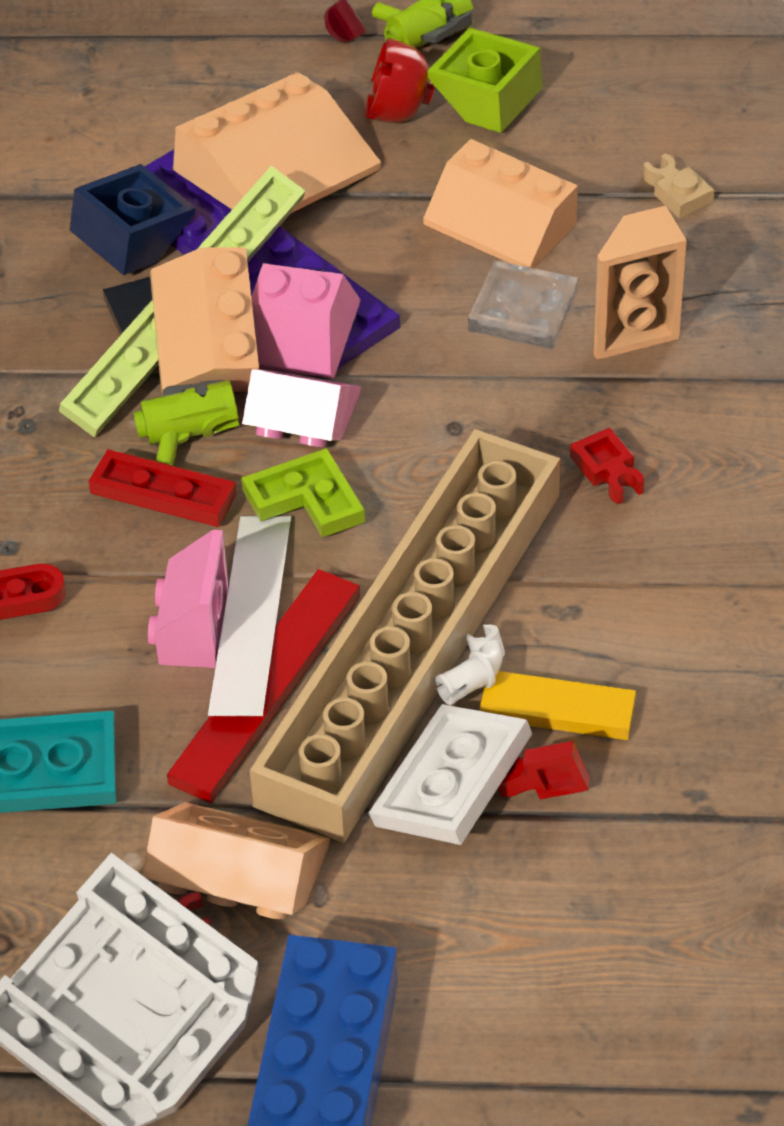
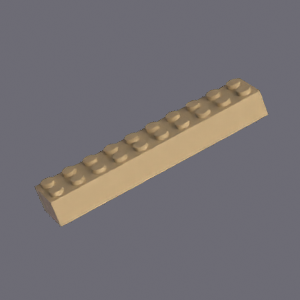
(404, 634)

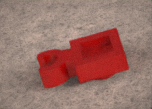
(607, 460)

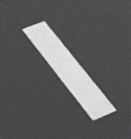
(250, 617)

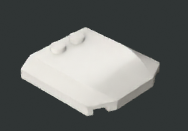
(126, 1000)

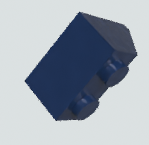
(129, 217)

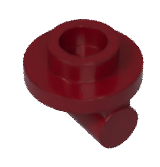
(343, 22)

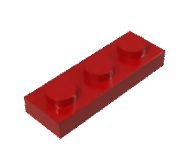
(162, 488)

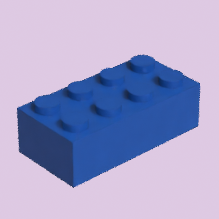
(326, 1034)

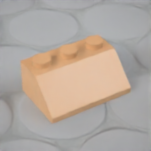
(502, 205)
(639, 284)
(204, 318)
(233, 859)

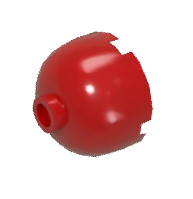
(399, 83)

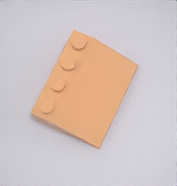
(279, 126)

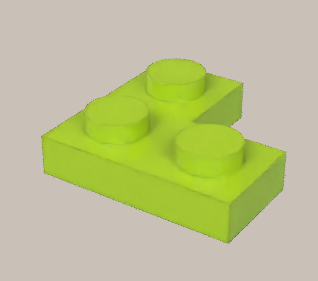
(306, 482)

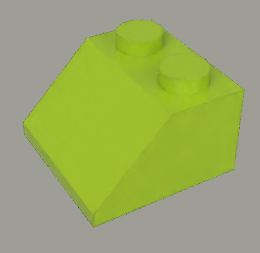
(488, 78)

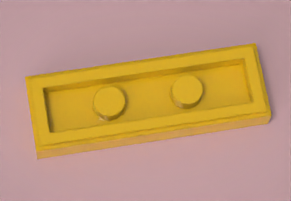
(562, 704)

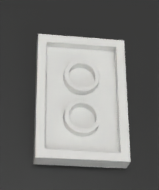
(450, 774)

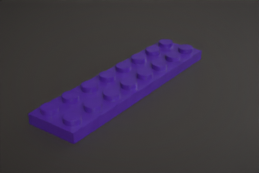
(373, 318)

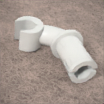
(475, 672)

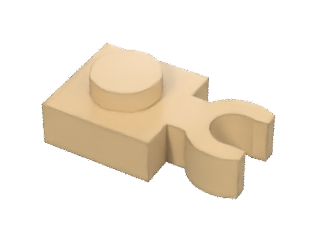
(678, 190)

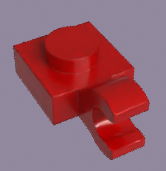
(549, 770)

